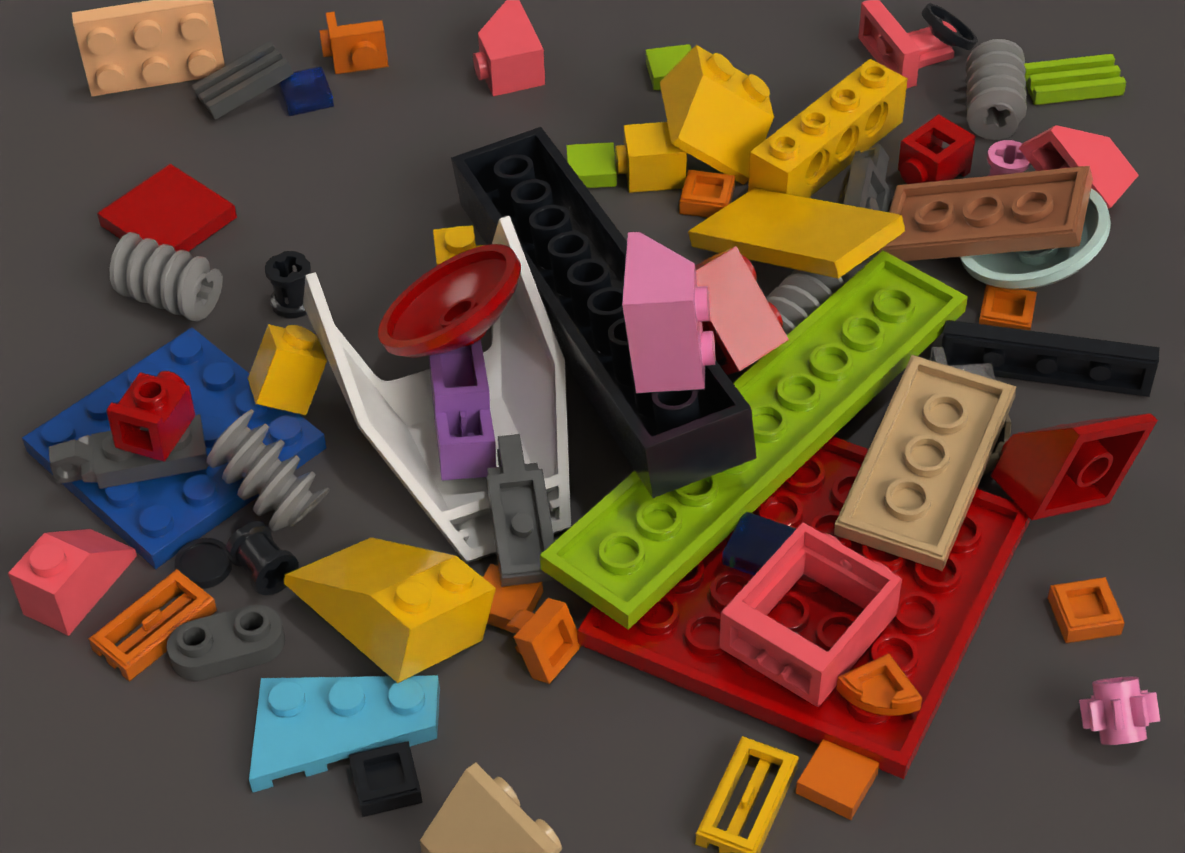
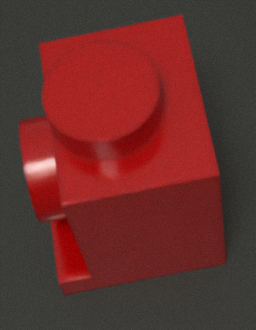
(924, 158)
(155, 403)

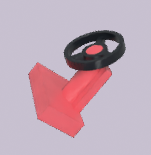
(912, 50)

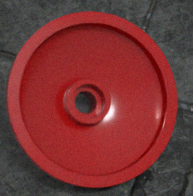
(451, 303)

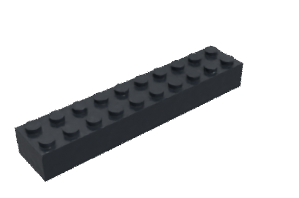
(580, 277)

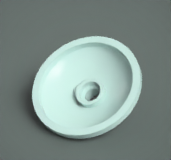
(1045, 266)

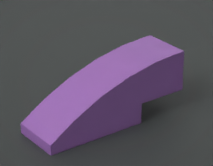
(462, 413)

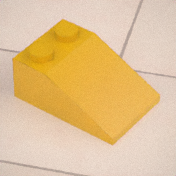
(398, 602)

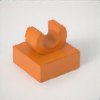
(545, 639)

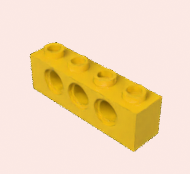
(829, 132)

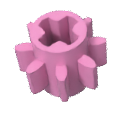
(1119, 710)

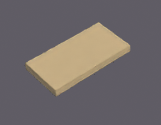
(925, 462)

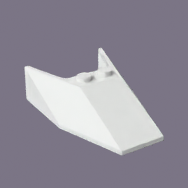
(525, 399)

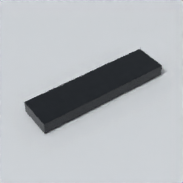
(1053, 357)

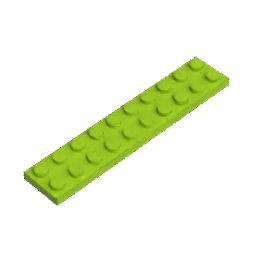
(800, 396)

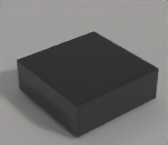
(385, 779)

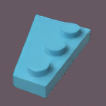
(326, 719)

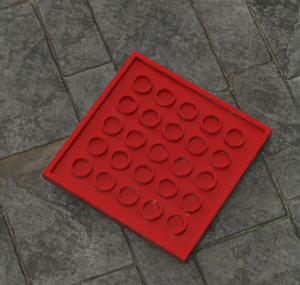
(925, 638)

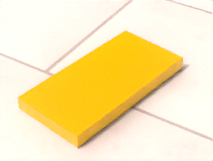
(798, 232)

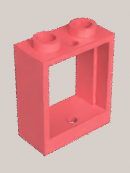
(785, 655)

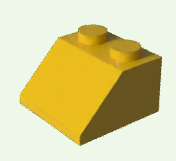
(716, 111)

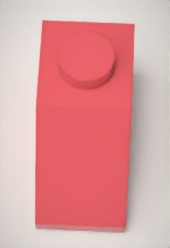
(509, 51)
(1069, 148)
(67, 576)

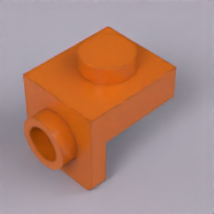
(354, 45)

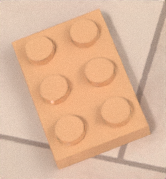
(148, 44)

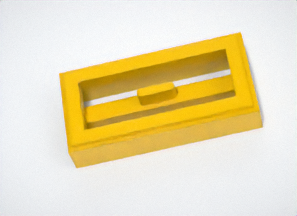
(730, 840)

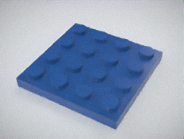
(175, 509)

